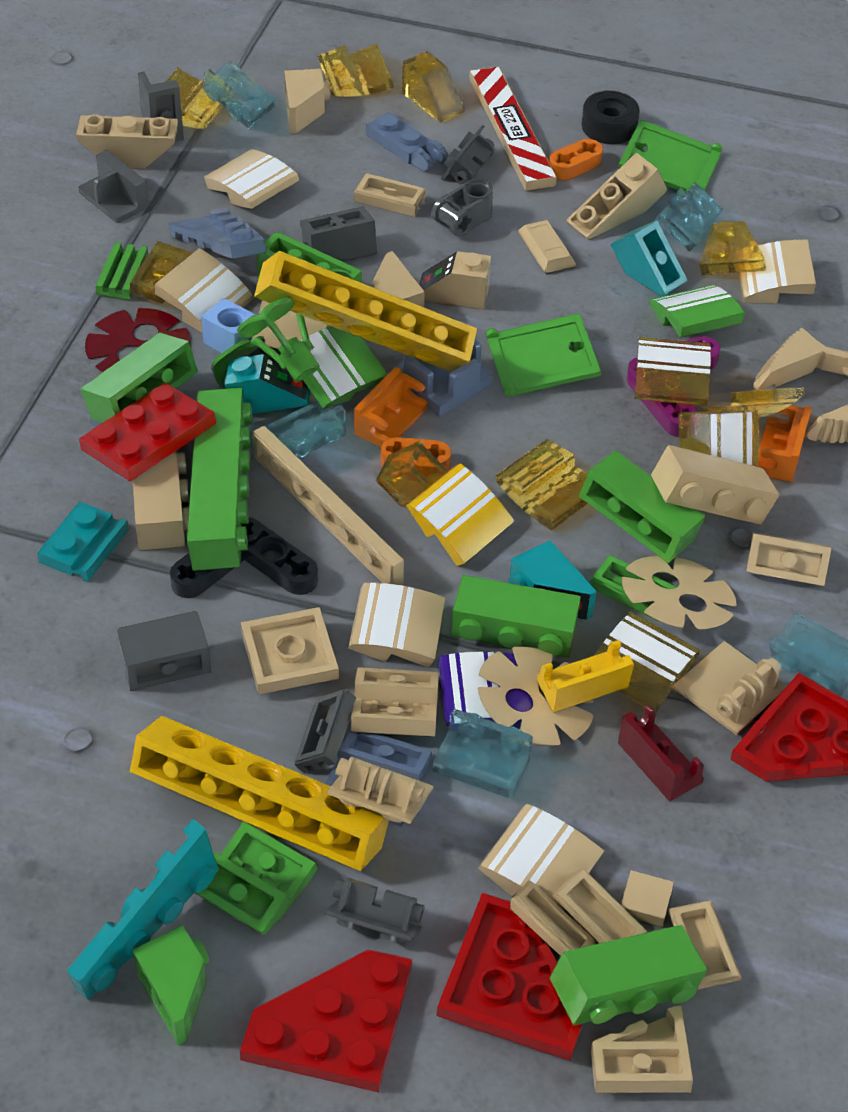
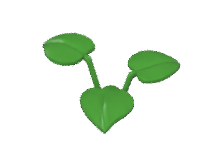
(294, 355)

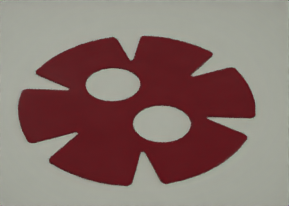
(120, 331)

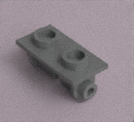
(472, 156)
(391, 918)

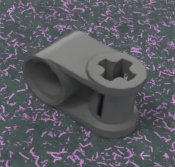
(465, 206)

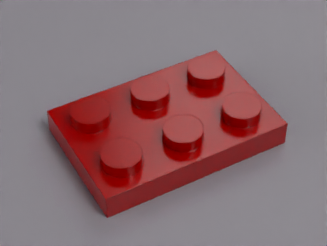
(147, 431)

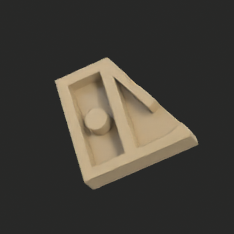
(644, 1058)

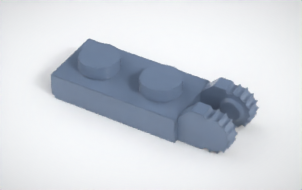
(406, 142)

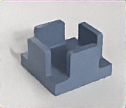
(446, 388)

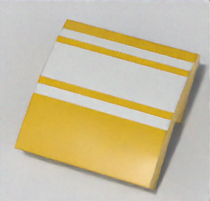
(460, 513)

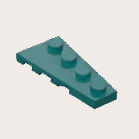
(146, 911)

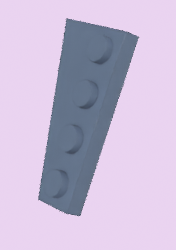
(222, 232)

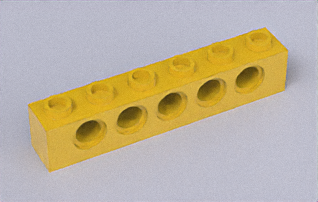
(366, 311)
(257, 792)

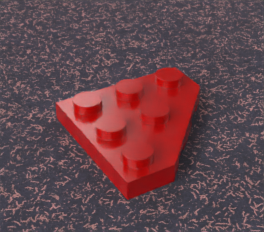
(798, 735)
(505, 983)
(334, 1023)

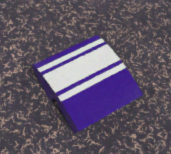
(460, 684)

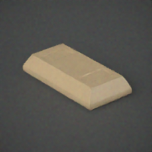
(546, 246)
(596, 909)
(548, 919)
(709, 940)

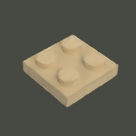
(289, 650)

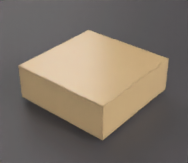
(647, 897)

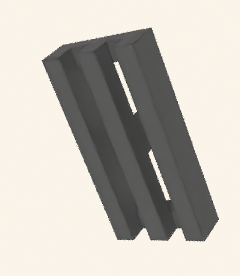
(325, 730)

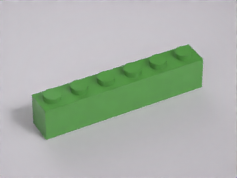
(219, 483)

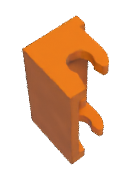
(389, 408)
(783, 442)

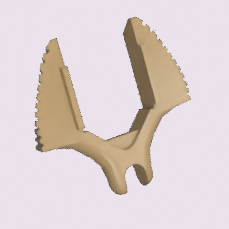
(798, 358)

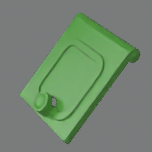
(676, 157)
(540, 355)

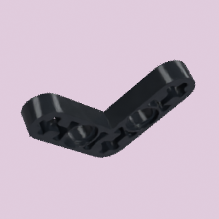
(260, 541)

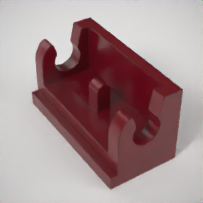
(658, 755)

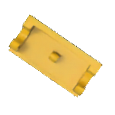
(586, 678)

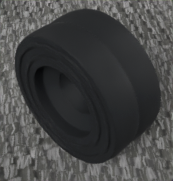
(610, 117)

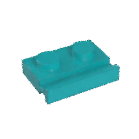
(82, 541)

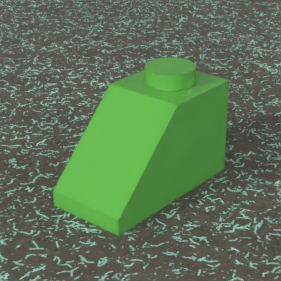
(173, 978)

